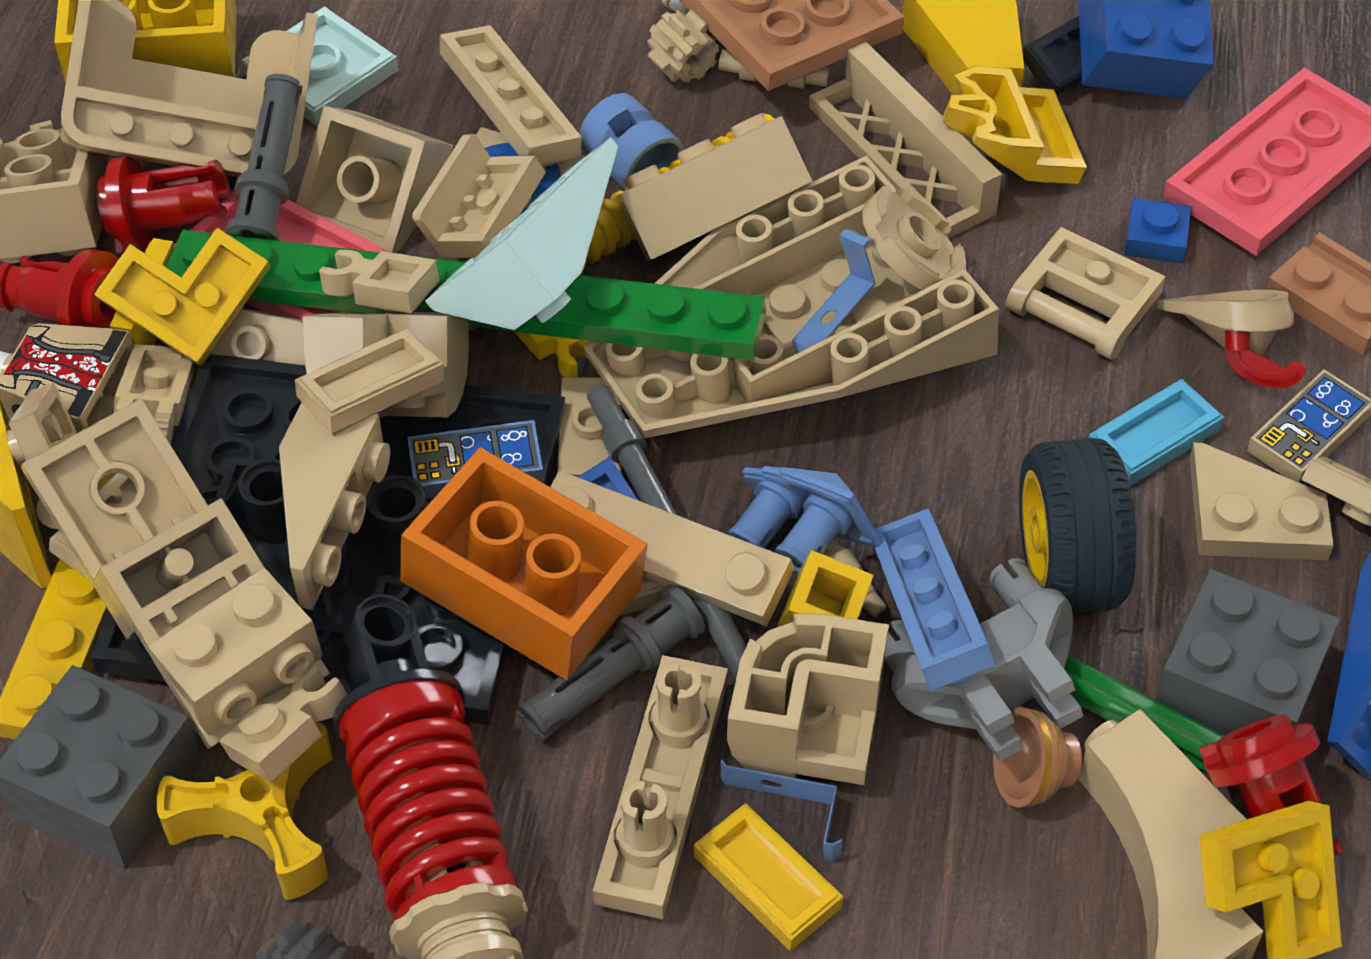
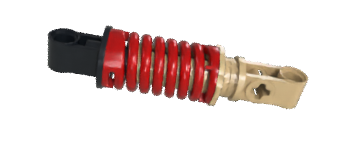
(423, 795)

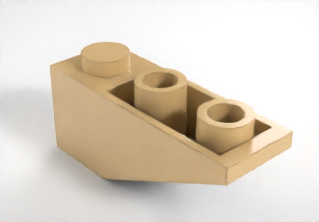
(326, 493)

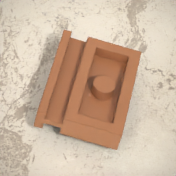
(1329, 290)

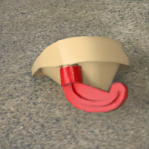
(1244, 326)

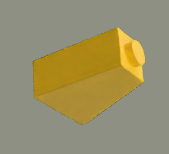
(964, 35)

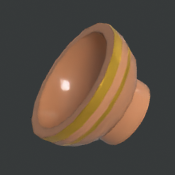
(1044, 765)

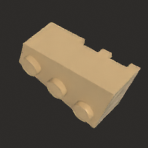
(712, 185)

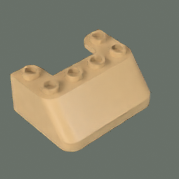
(167, 110)

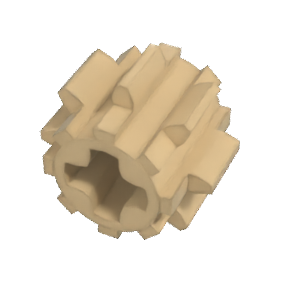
(682, 45)

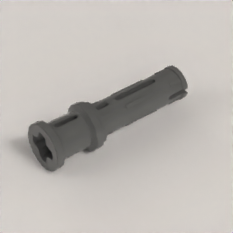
(262, 184)
(635, 646)

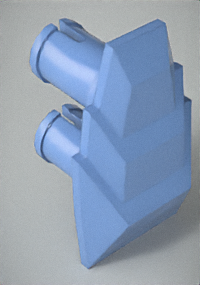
(814, 498)

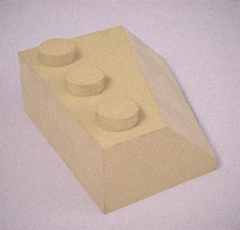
(48, 195)

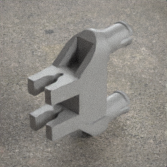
(1030, 656)

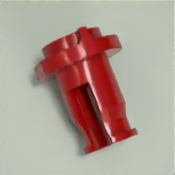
(140, 202)
(60, 289)
(1266, 765)

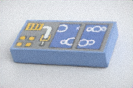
(441, 455)

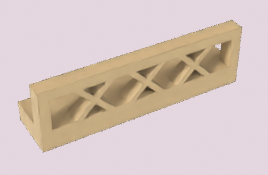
(921, 138)

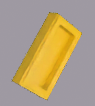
(768, 876)

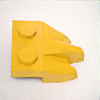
(1015, 125)

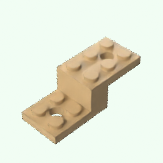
(159, 553)

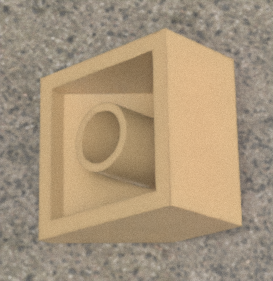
(369, 175)

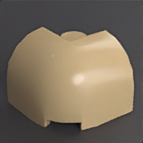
(446, 336)
(809, 698)

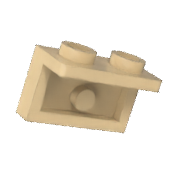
(475, 198)
(238, 650)

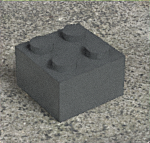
(1245, 656)
(95, 765)

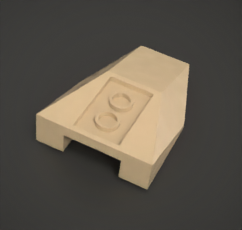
(797, 262)

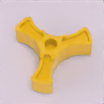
(253, 811)

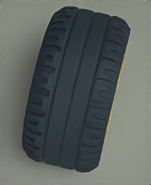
(1078, 522)

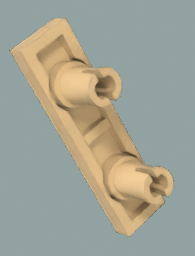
(661, 788)

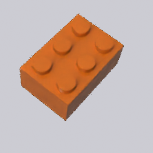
(522, 562)

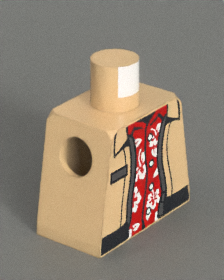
(80, 362)

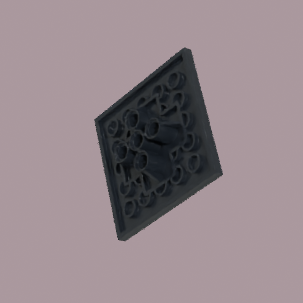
(232, 453)

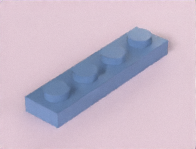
(932, 601)

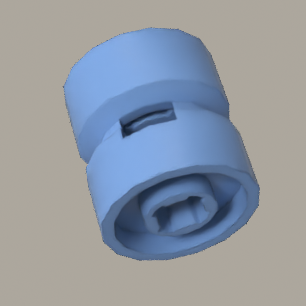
(635, 131)

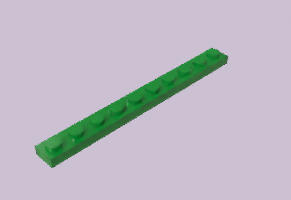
(598, 308)

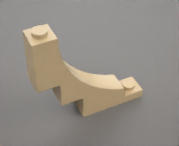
(1158, 811)

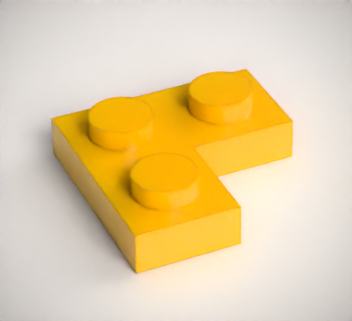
(187, 310)
(1285, 864)

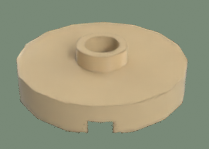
(912, 236)

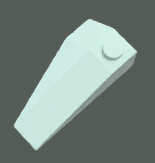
(535, 254)

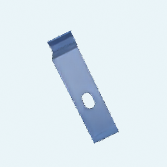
(845, 296)
(792, 788)

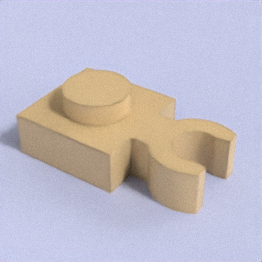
(387, 282)
(282, 730)

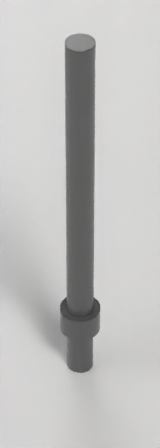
(626, 447)

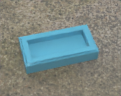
(1160, 429)

